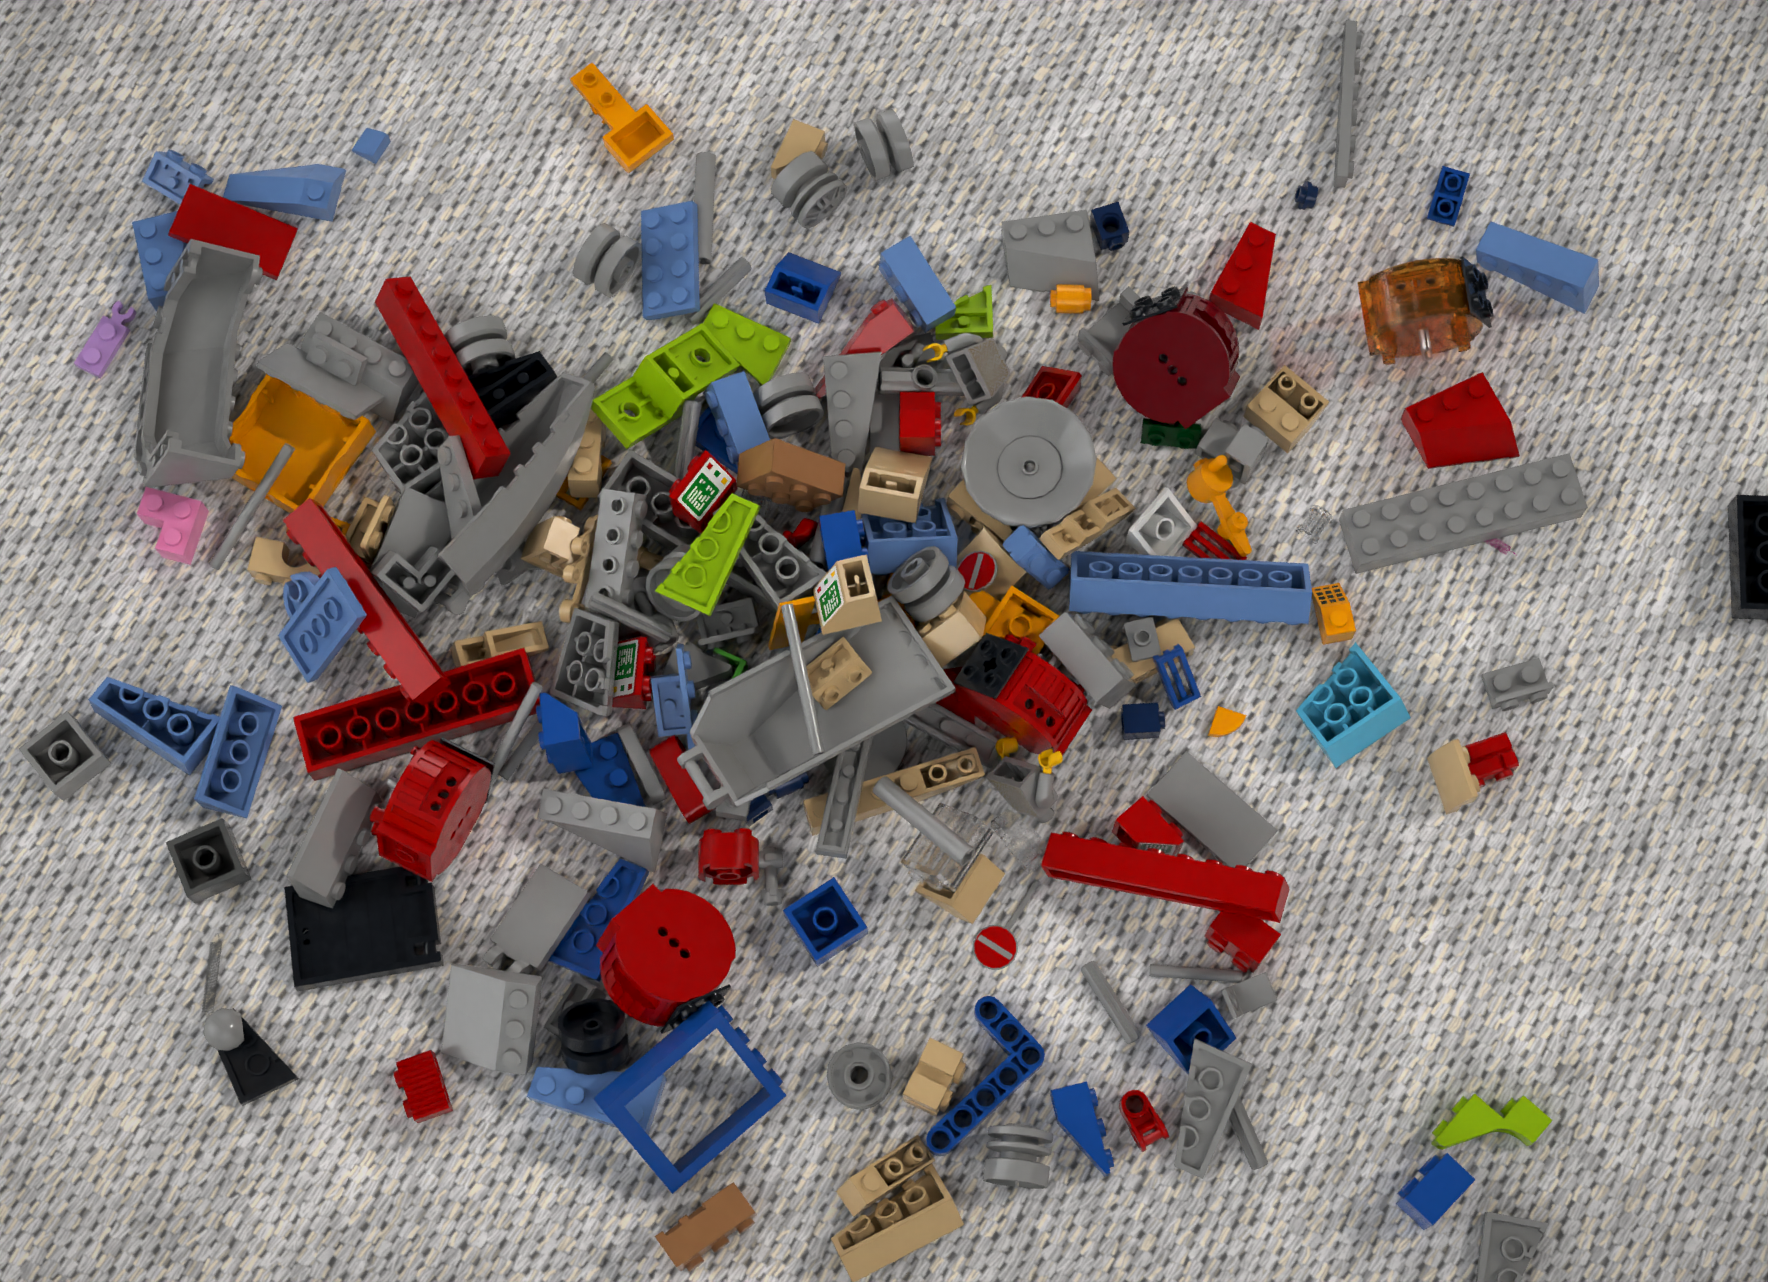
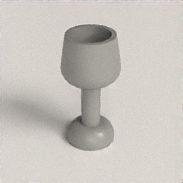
(645, 607)

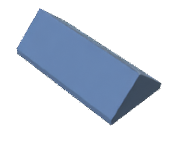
(237, 753)

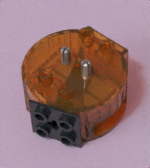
(1424, 308)

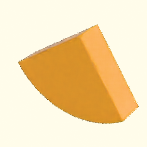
(1225, 722)

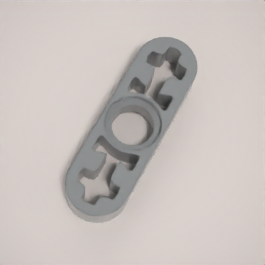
(641, 763)

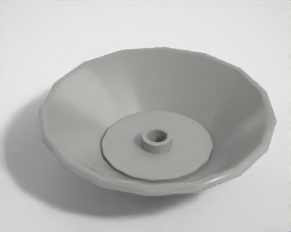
(1022, 434)

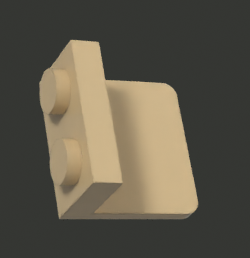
(370, 526)

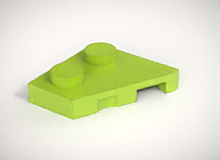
(972, 316)

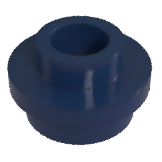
(1306, 195)

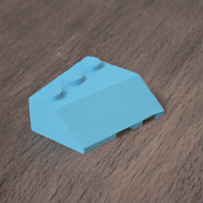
(1352, 708)

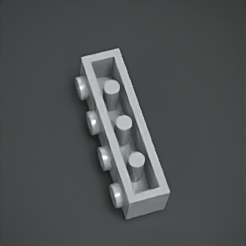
(617, 545)

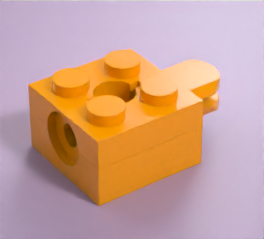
(1014, 615)

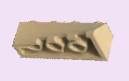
(898, 1226)

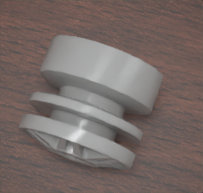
(808, 189)
(1018, 1156)

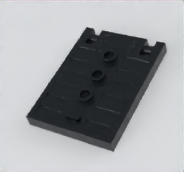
(367, 931)

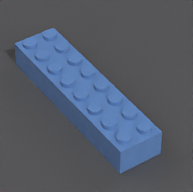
(1190, 587)

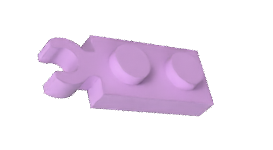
(105, 341)

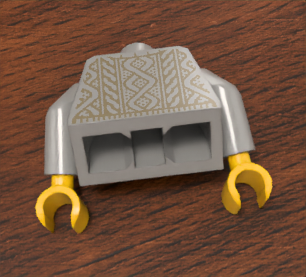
(978, 369)
(1025, 784)

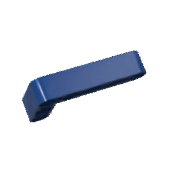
(992, 1082)

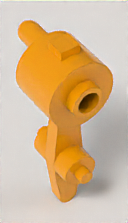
(1209, 484)

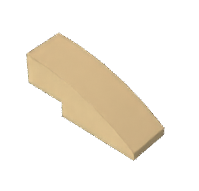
(500, 641)

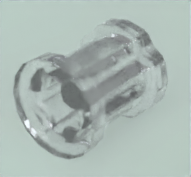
(1314, 523)

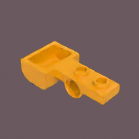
(633, 134)

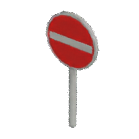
(978, 570)
(996, 945)

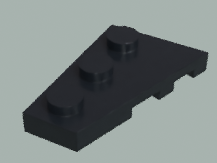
(255, 1067)

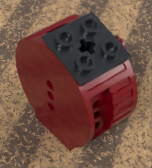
(1176, 357)

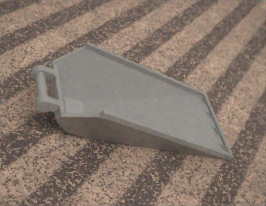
(756, 724)

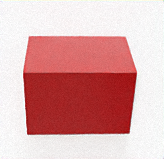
(1055, 385)

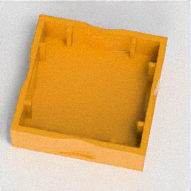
(321, 436)

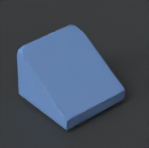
(371, 145)

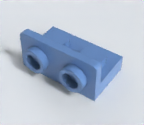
(172, 175)

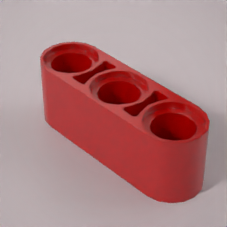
(678, 780)

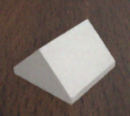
(1161, 527)

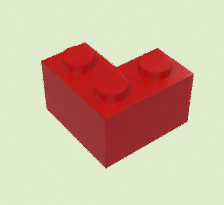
(919, 423)

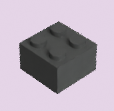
(208, 860)

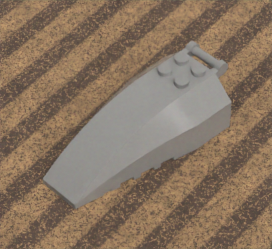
(515, 501)

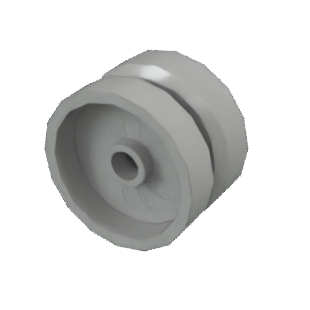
(883, 144)
(607, 260)
(480, 343)
(788, 405)
(657, 575)
(926, 584)

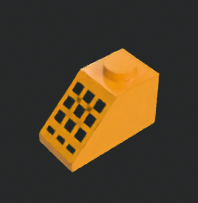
(1333, 613)

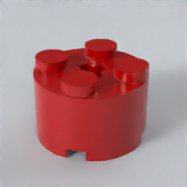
(728, 856)

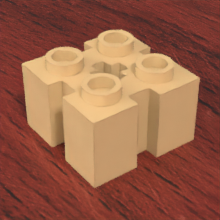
(933, 1077)

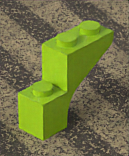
(1477, 1119)

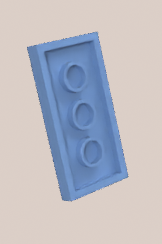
(670, 260)

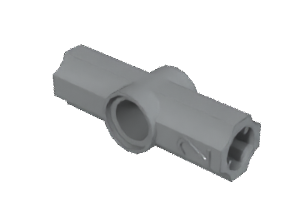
(897, 379)

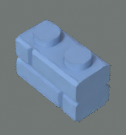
(1035, 557)

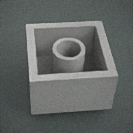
(65, 756)

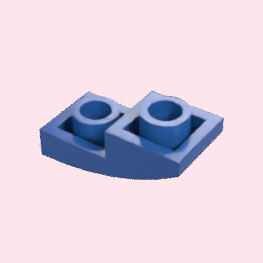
(1448, 196)

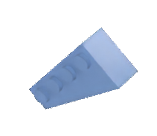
(1540, 265)
(167, 728)

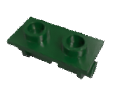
(1174, 435)

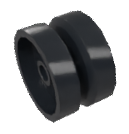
(593, 1036)

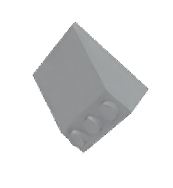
(492, 1018)

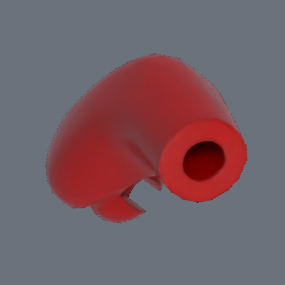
(802, 534)

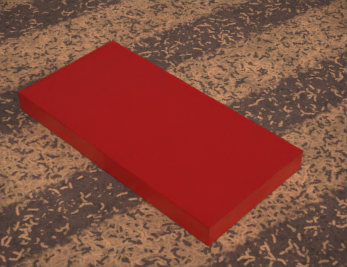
(231, 225)

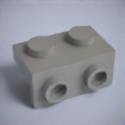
(729, 621)

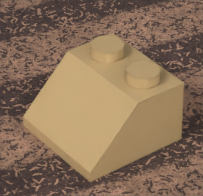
(972, 892)

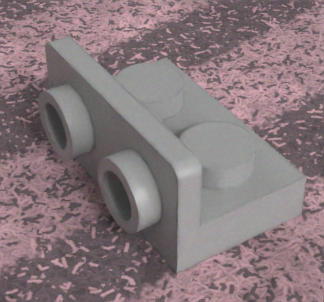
(1515, 684)

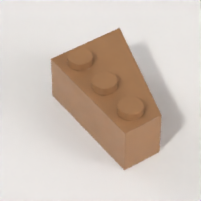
(707, 1228)

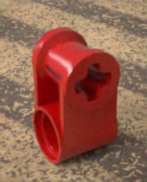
(1143, 1121)

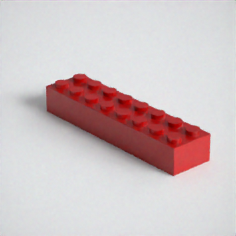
(390, 725)

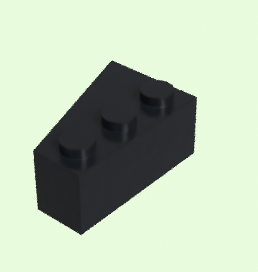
(512, 385)

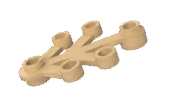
(579, 571)

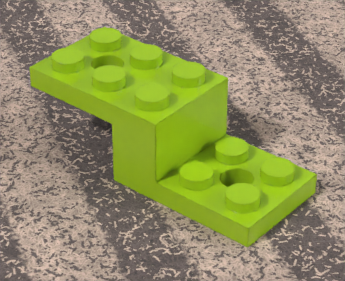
(663, 385)

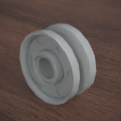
(855, 1057)

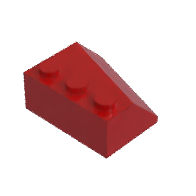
(1461, 425)

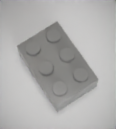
(1088, 659)

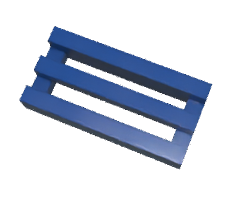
(1168, 657)

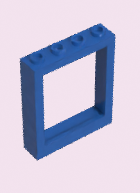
(660, 1059)

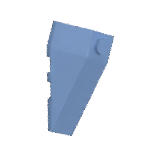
(292, 190)

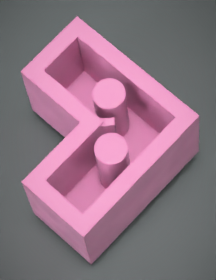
(180, 521)

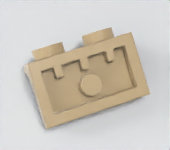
(836, 673)

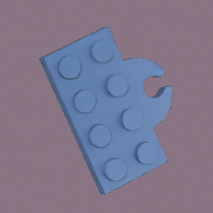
(321, 619)

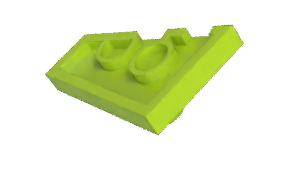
(750, 343)

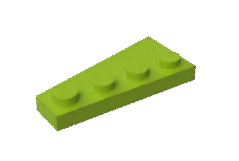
(706, 566)

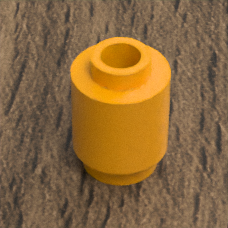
(1070, 298)

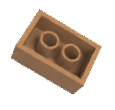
(790, 475)

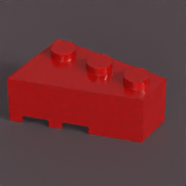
(1245, 278)

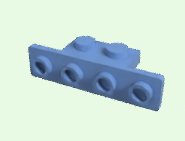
(673, 699)

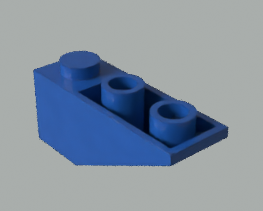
(1077, 1118)

